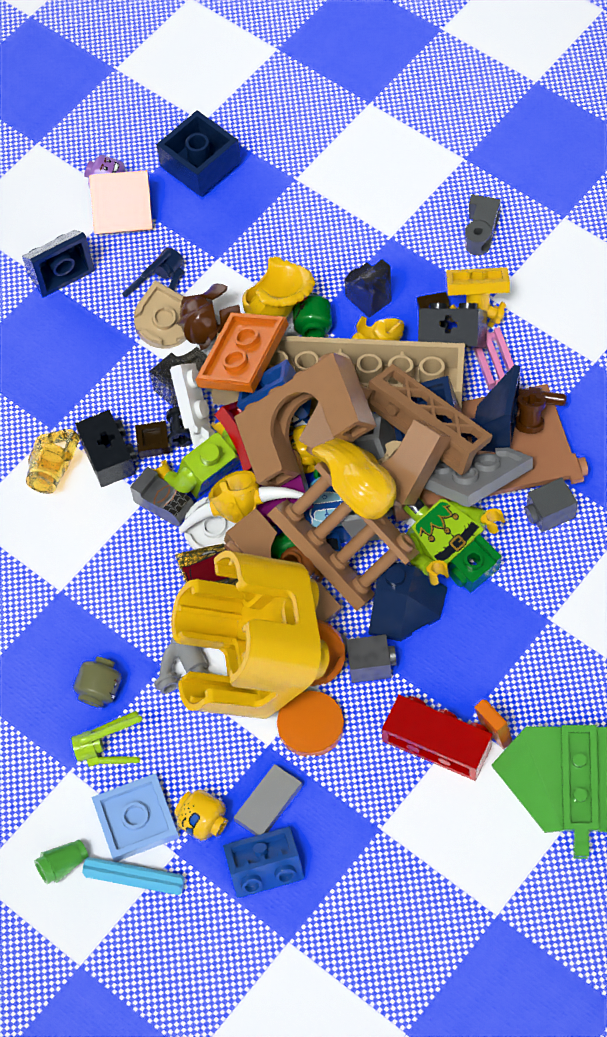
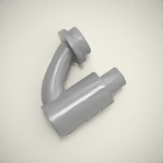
(191, 659)

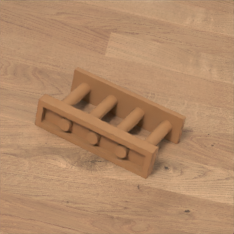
(333, 563)

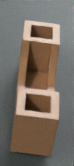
(255, 537)

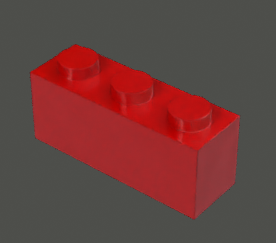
(437, 736)

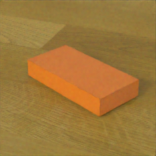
(494, 723)

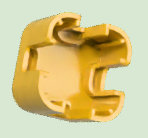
(262, 628)

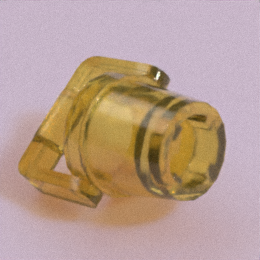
(50, 461)

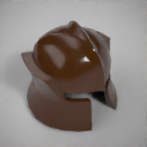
(198, 316)

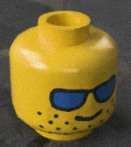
(201, 815)

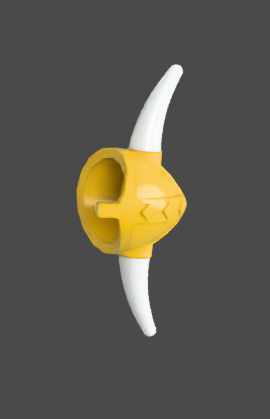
(236, 497)

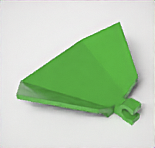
(560, 779)

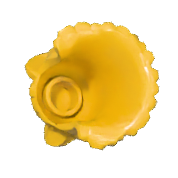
(278, 289)

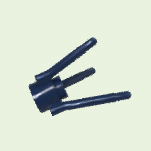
(165, 266)

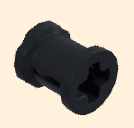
(172, 417)

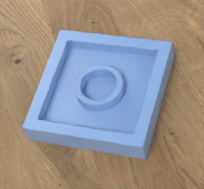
(135, 817)

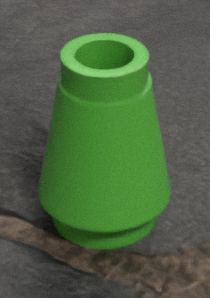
(59, 861)

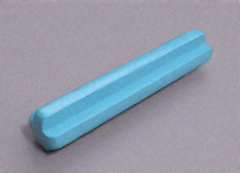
(133, 876)

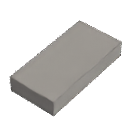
(268, 801)

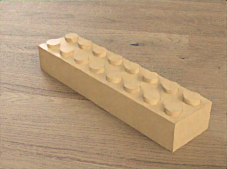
(370, 357)

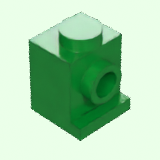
(472, 576)

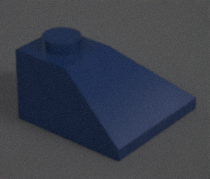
(499, 411)

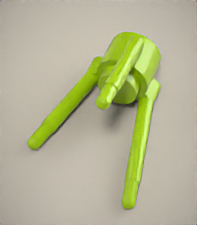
(89, 743)

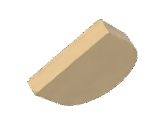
(158, 316)

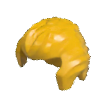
(381, 330)

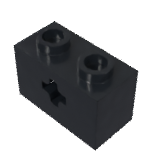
(470, 324)
(106, 449)

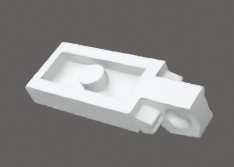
(191, 403)

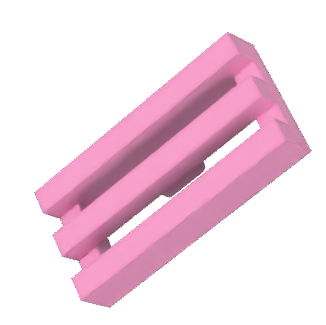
(498, 336)

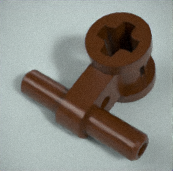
(531, 404)

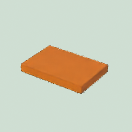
(242, 352)

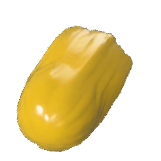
(358, 478)

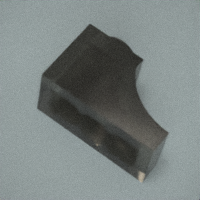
(369, 287)
(161, 374)

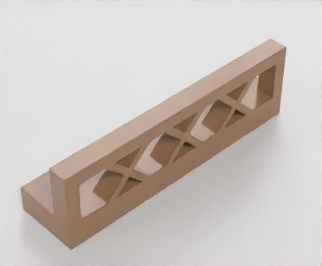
(398, 409)

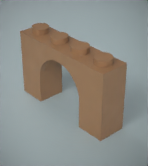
(267, 422)
(408, 466)

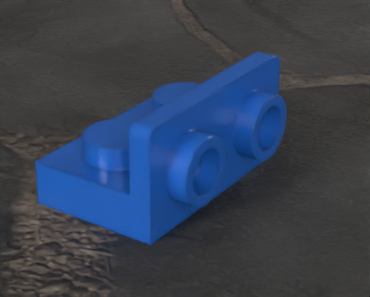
(263, 862)

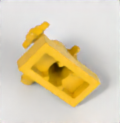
(477, 286)

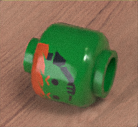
(312, 316)

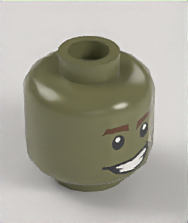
(97, 682)

